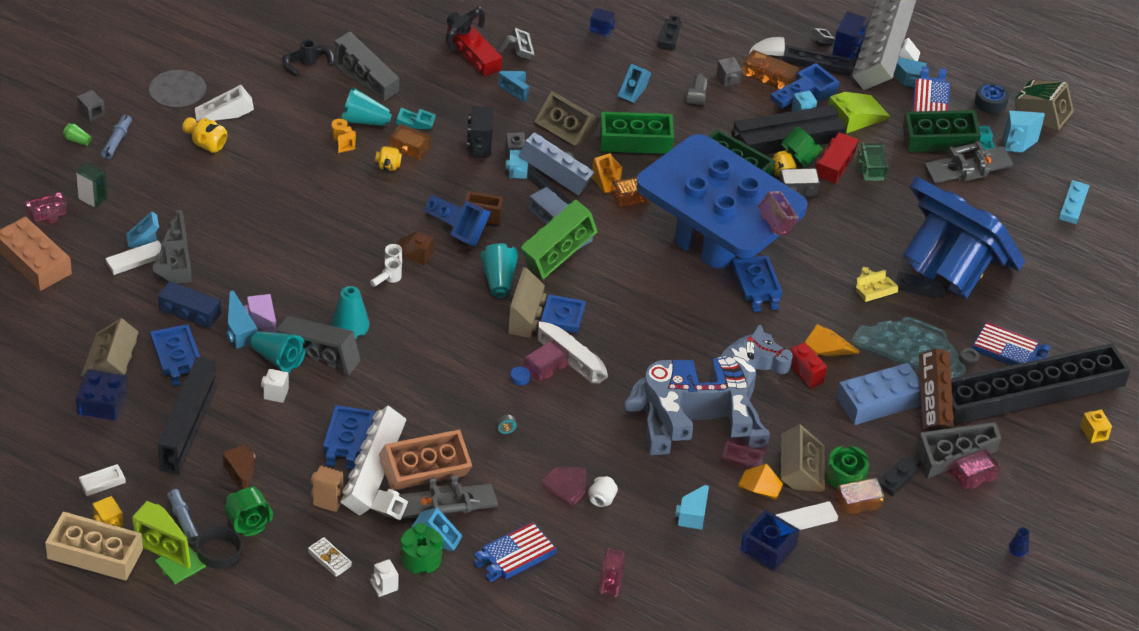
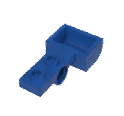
(811, 78)
(467, 221)

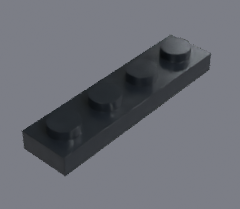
(826, 61)

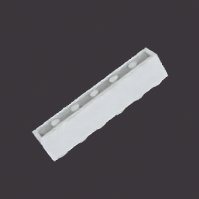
(368, 471)

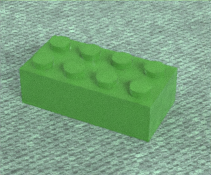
(559, 239)

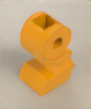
(344, 135)

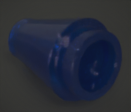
(1020, 542)

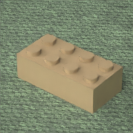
(94, 546)

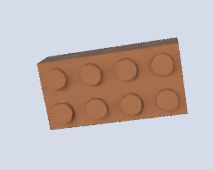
(34, 254)
(426, 457)

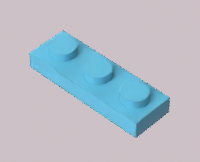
(1074, 202)

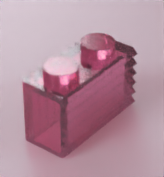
(778, 212)
(546, 360)
(976, 469)
(612, 572)

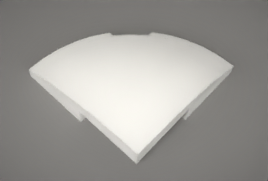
(770, 46)

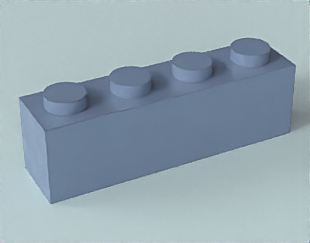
(556, 163)
(546, 205)

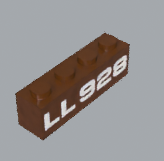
(936, 390)

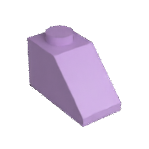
(261, 312)

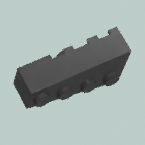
(364, 67)
(325, 342)

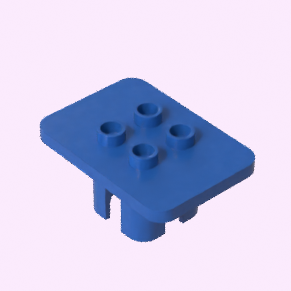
(716, 196)
(957, 239)

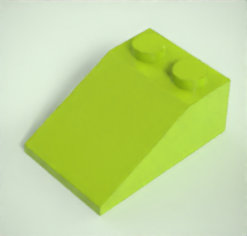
(857, 110)
(161, 533)

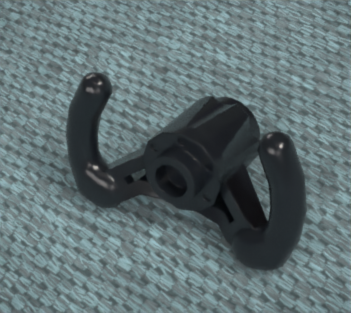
(461, 24)
(307, 55)

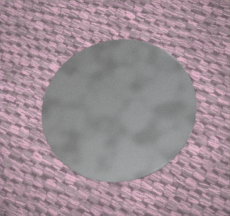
(177, 88)

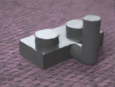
(521, 42)

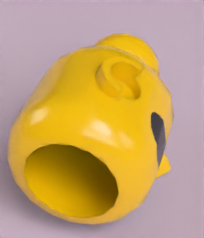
(206, 133)

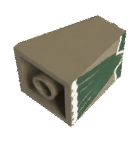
(1047, 98)

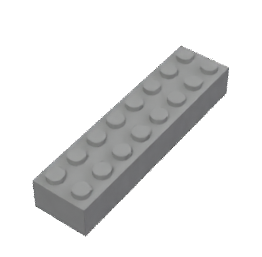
(883, 42)

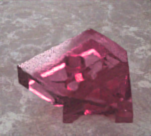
(47, 207)
(567, 483)

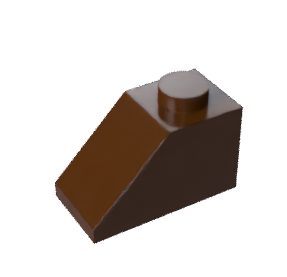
(417, 247)
(240, 465)

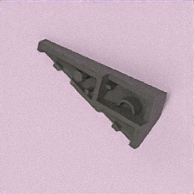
(173, 259)

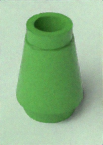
(76, 134)

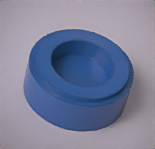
(520, 375)

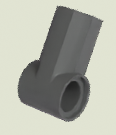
(697, 91)

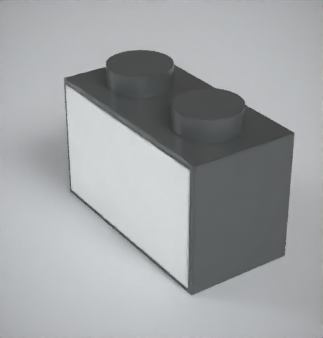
(801, 180)

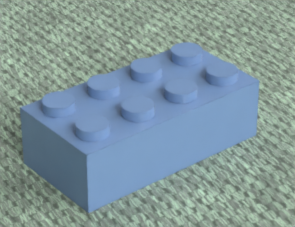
(880, 393)

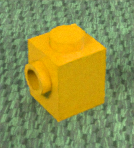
(1096, 426)
(108, 512)

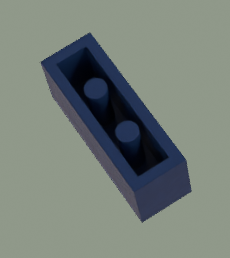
(189, 304)

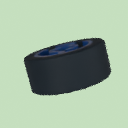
(991, 97)

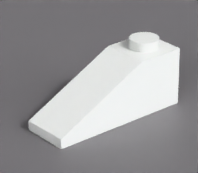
(226, 106)

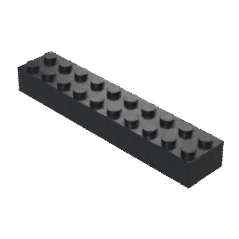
(1037, 382)

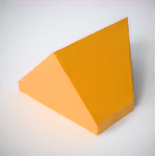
(605, 171)
(761, 481)

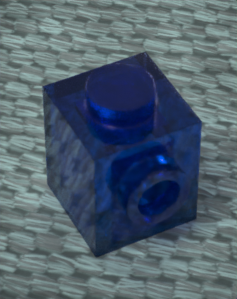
(602, 21)

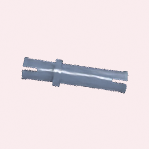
(119, 131)
(180, 510)

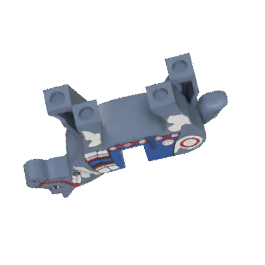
(675, 397)

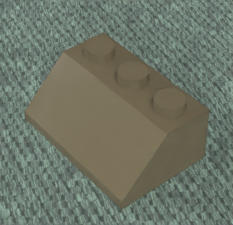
(567, 119)
(526, 305)
(112, 348)
(802, 460)

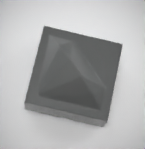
(823, 36)

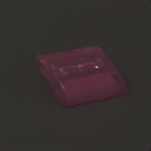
(741, 453)

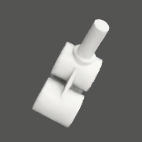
(393, 266)

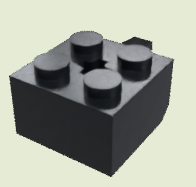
(480, 131)

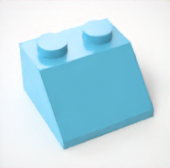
(1022, 130)

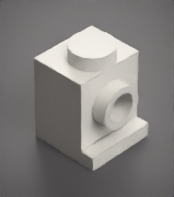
(384, 578)

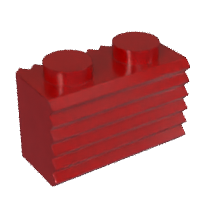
(808, 365)

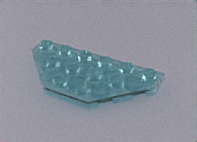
(905, 341)

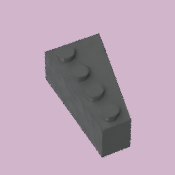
(943, 447)

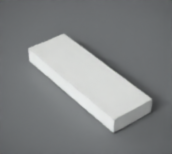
(133, 258)
(810, 515)

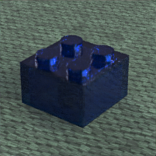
(850, 35)
(101, 394)
(769, 539)

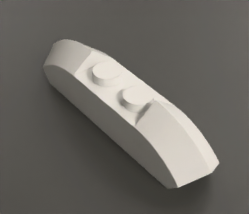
(579, 356)

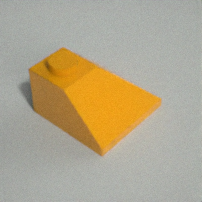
(828, 343)

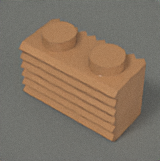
(327, 488)

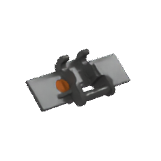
(968, 169)
(449, 498)

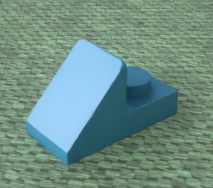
(514, 83)
(143, 232)

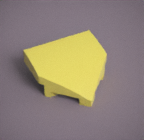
(874, 285)

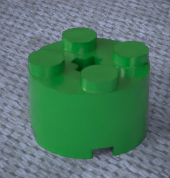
(801, 146)
(847, 466)
(248, 511)
(421, 549)

